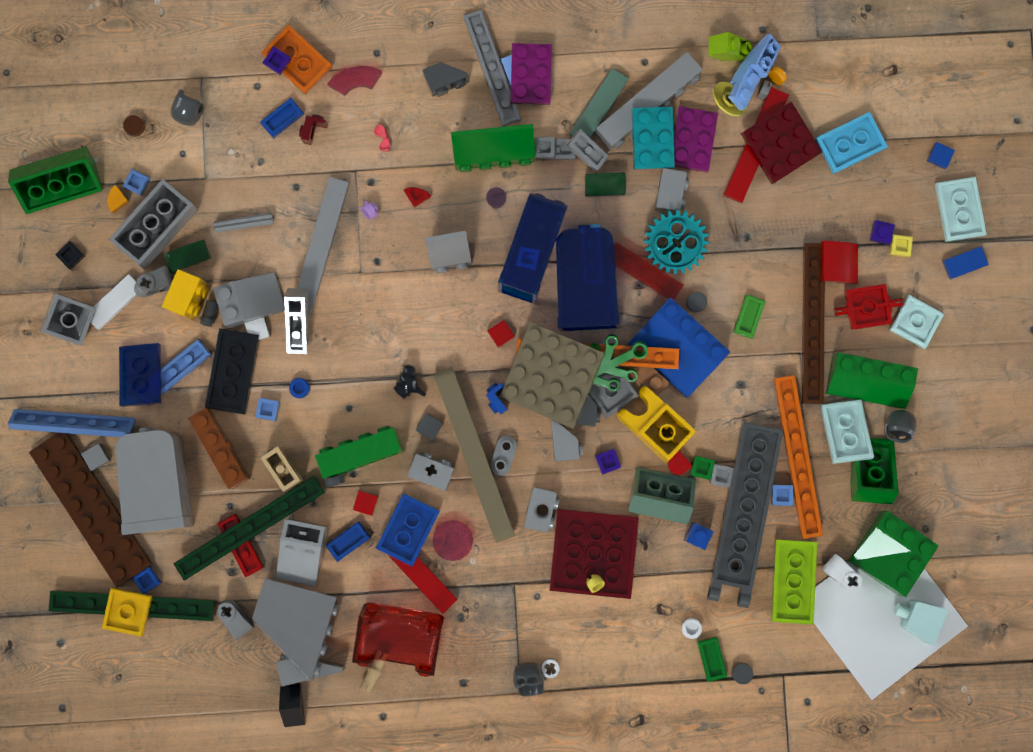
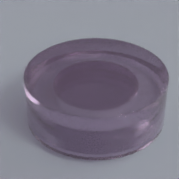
(496, 197)

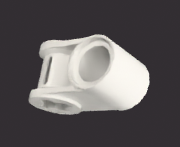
(840, 571)

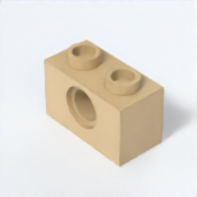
(282, 469)

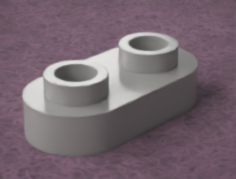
(504, 456)

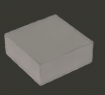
(95, 457)
(721, 476)

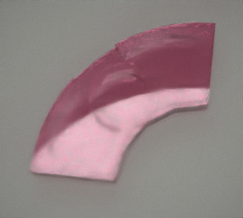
(355, 77)

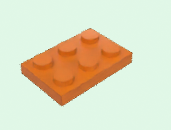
(306, 63)

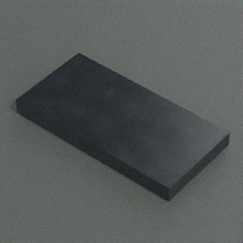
(232, 371)

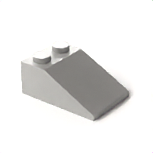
(448, 251)
(249, 299)

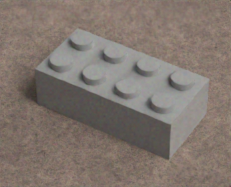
(153, 224)

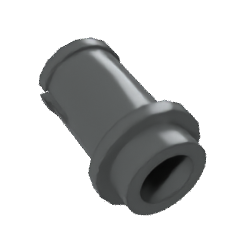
(209, 313)

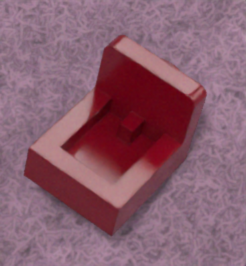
(307, 130)

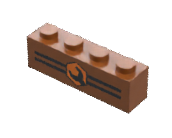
(219, 448)

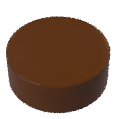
(134, 125)

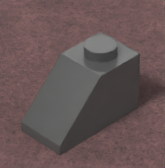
(589, 414)

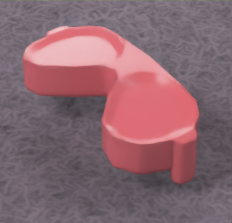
(381, 132)

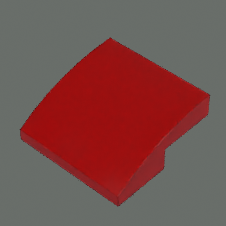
(839, 262)

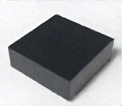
(70, 255)

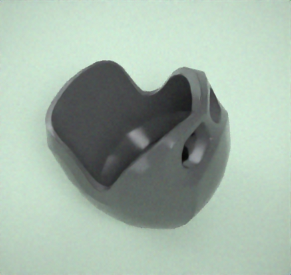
(186, 110)
(900, 424)
(528, 679)

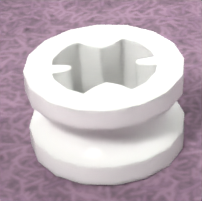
(544, 669)

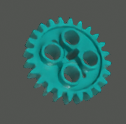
(663, 229)

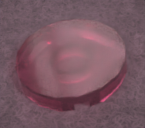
(452, 540)

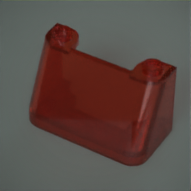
(398, 637)

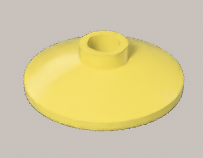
(721, 93)

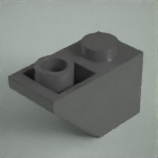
(443, 78)

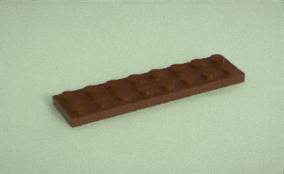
(90, 508)

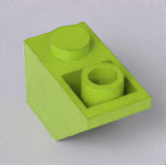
(729, 47)

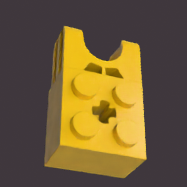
(656, 419)

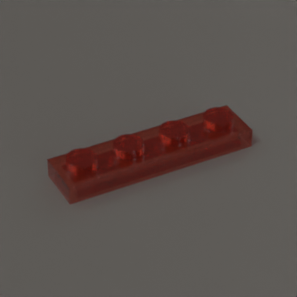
(646, 273)

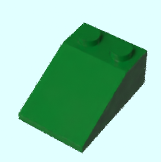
(875, 478)

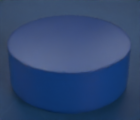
(299, 388)

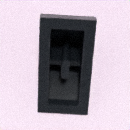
(291, 705)

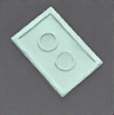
(960, 209)
(847, 431)

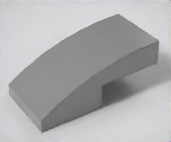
(553, 149)

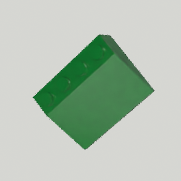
(493, 147)

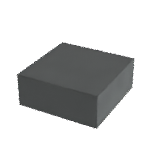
(429, 426)

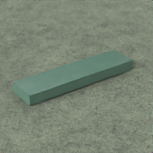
(600, 103)

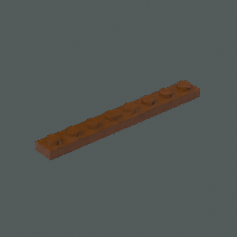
(812, 326)

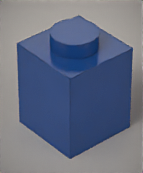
(698, 535)

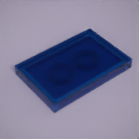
(140, 375)

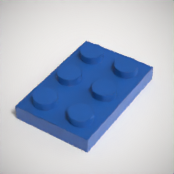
(407, 530)

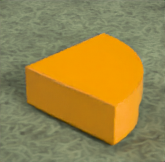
(116, 199)

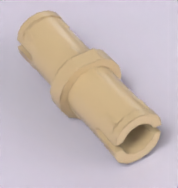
(372, 675)

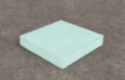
(916, 321)

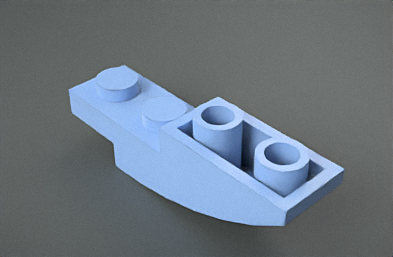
(754, 67)

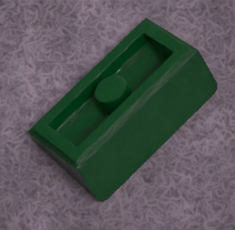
(604, 184)

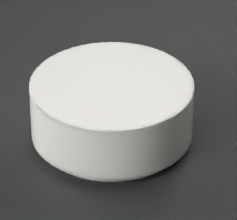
(691, 628)

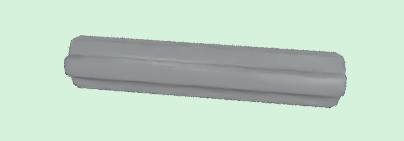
(243, 222)

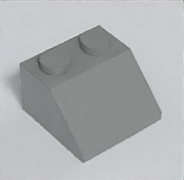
(67, 318)

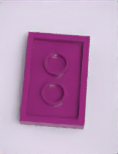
(531, 74)
(694, 138)

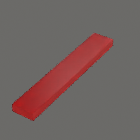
(747, 162)

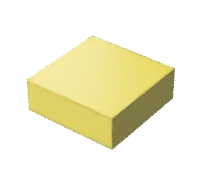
(901, 246)

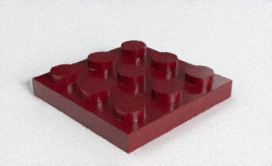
(781, 142)

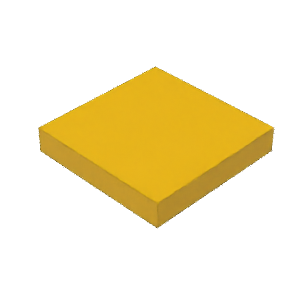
(127, 612)

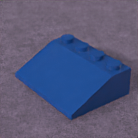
(698, 352)

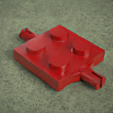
(868, 307)

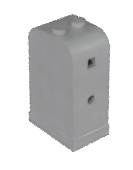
(152, 482)

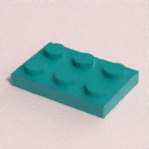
(653, 138)

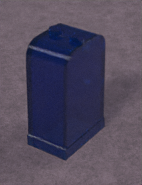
(532, 248)
(587, 280)

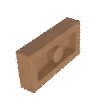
(650, 378)

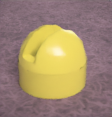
(595, 583)

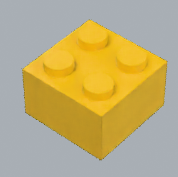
(186, 295)

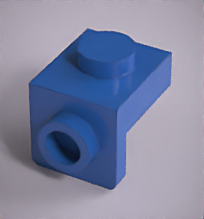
(495, 403)

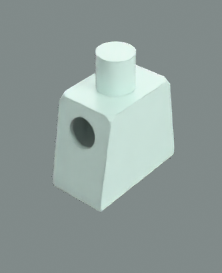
(922, 620)

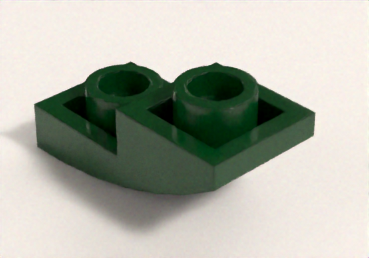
(187, 256)

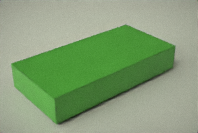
(749, 316)

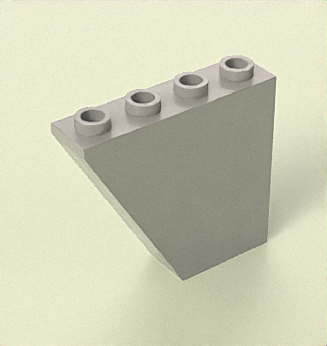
(296, 623)

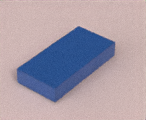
(282, 118)
(965, 262)
(348, 541)

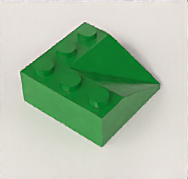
(893, 553)

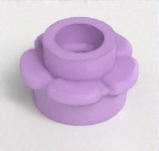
(369, 210)

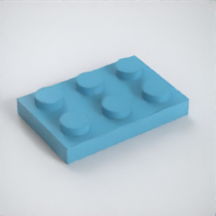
(851, 143)

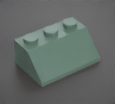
(662, 495)

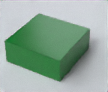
(702, 467)

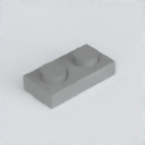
(587, 150)

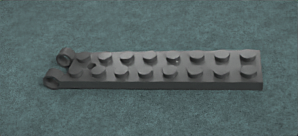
(746, 511)

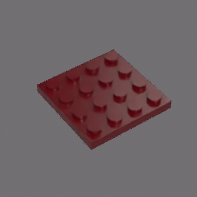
(594, 545)

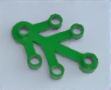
(609, 365)

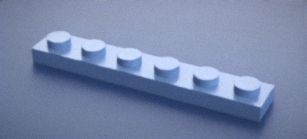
(71, 423)

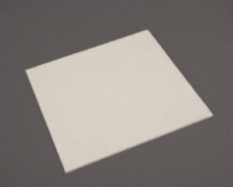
(869, 634)

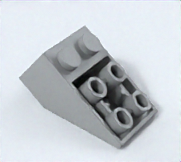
(301, 551)

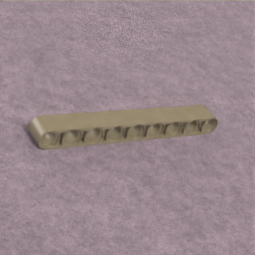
(474, 454)

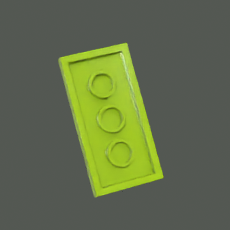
(794, 581)

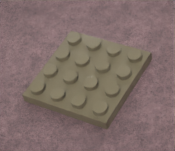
(552, 375)

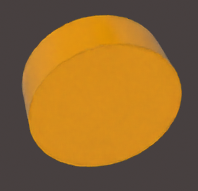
(777, 75)

